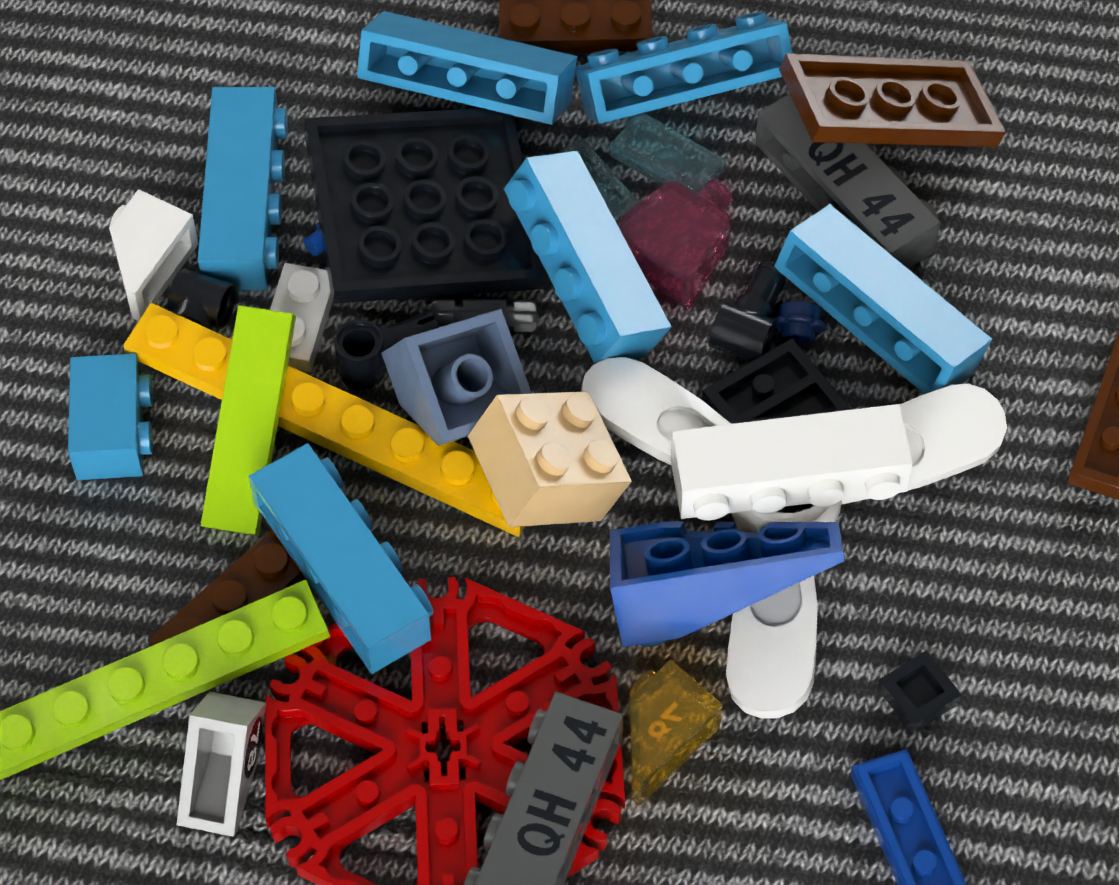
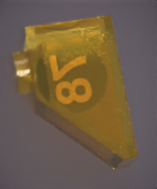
(666, 726)

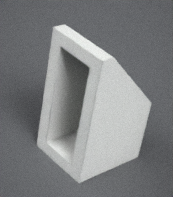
(150, 247)

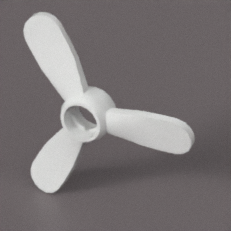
(776, 637)

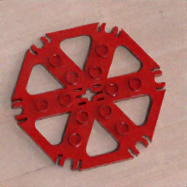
(394, 732)

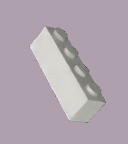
(790, 462)

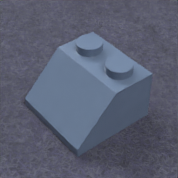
(455, 373)

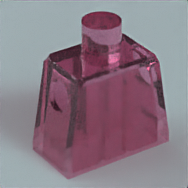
(679, 237)

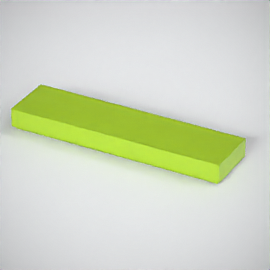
(247, 417)

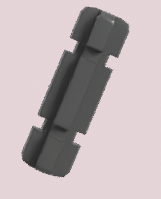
(520, 315)

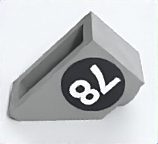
(220, 762)

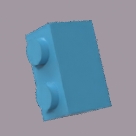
(108, 416)

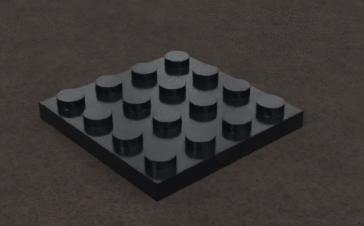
(419, 205)

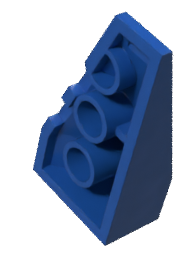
(683, 580)

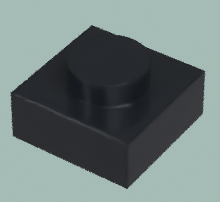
(919, 691)

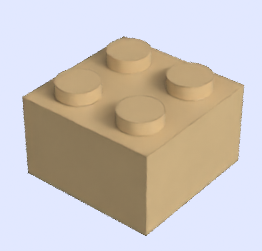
(549, 458)

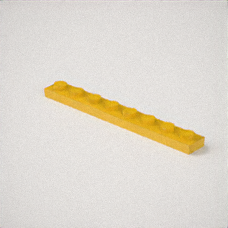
(326, 417)

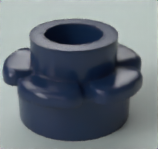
(800, 321)

